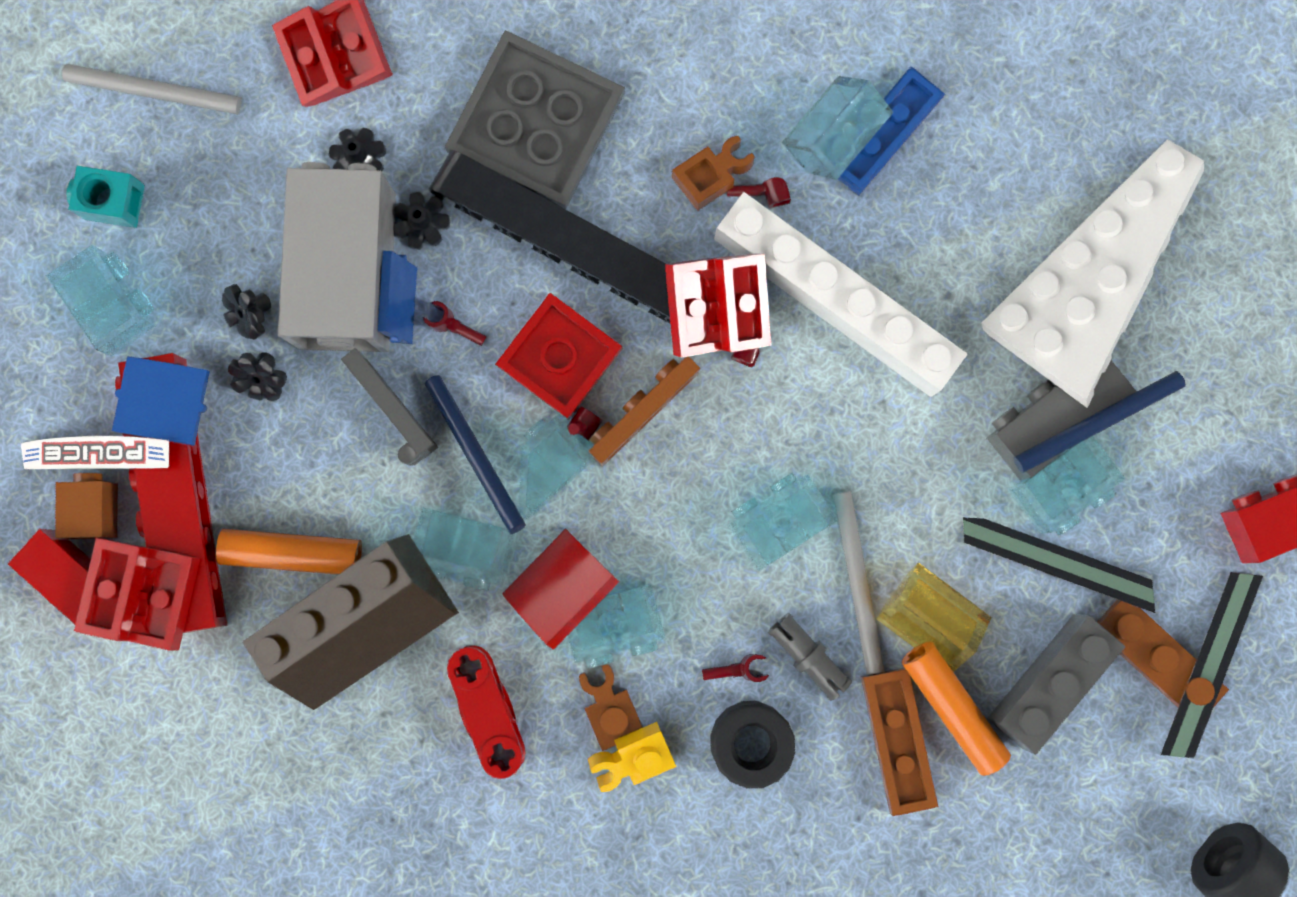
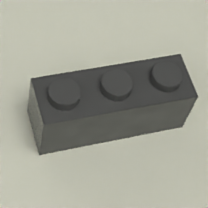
(1050, 414)
(1056, 682)

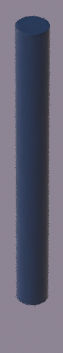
(1099, 421)
(475, 454)

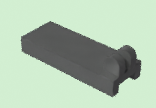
(419, 443)

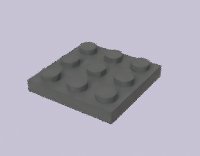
(536, 118)

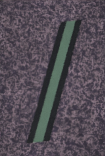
(1059, 562)
(1213, 662)

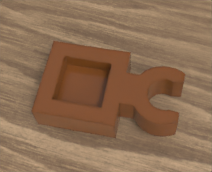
(709, 175)
(611, 713)

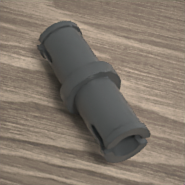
(809, 656)

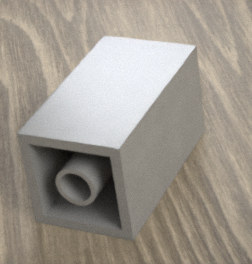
(333, 257)

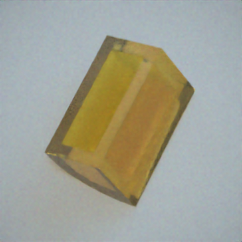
(933, 611)

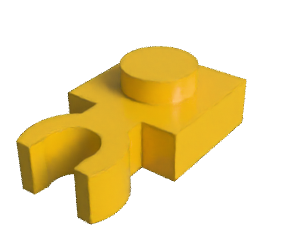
(639, 755)

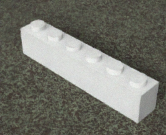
(841, 296)

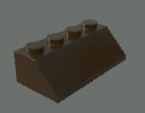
(352, 624)

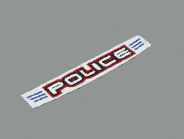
(95, 453)

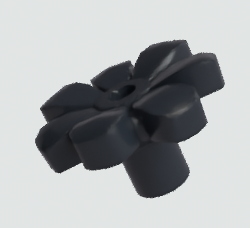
(357, 149)
(421, 220)
(245, 310)
(257, 376)

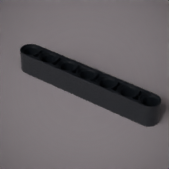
(553, 232)

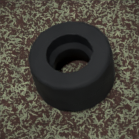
(773, 765)
(1239, 864)

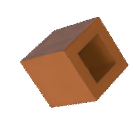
(86, 508)

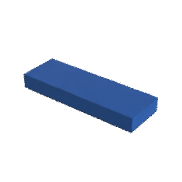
(911, 103)

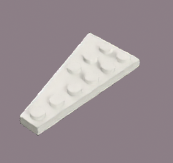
(1088, 288)

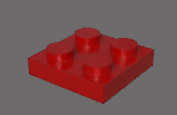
(559, 356)

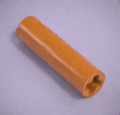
(286, 551)
(956, 708)

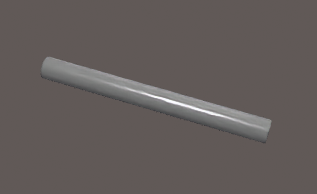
(151, 89)
(858, 583)

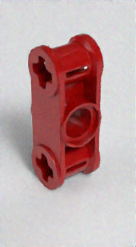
(486, 711)

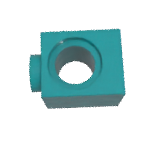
(120, 208)

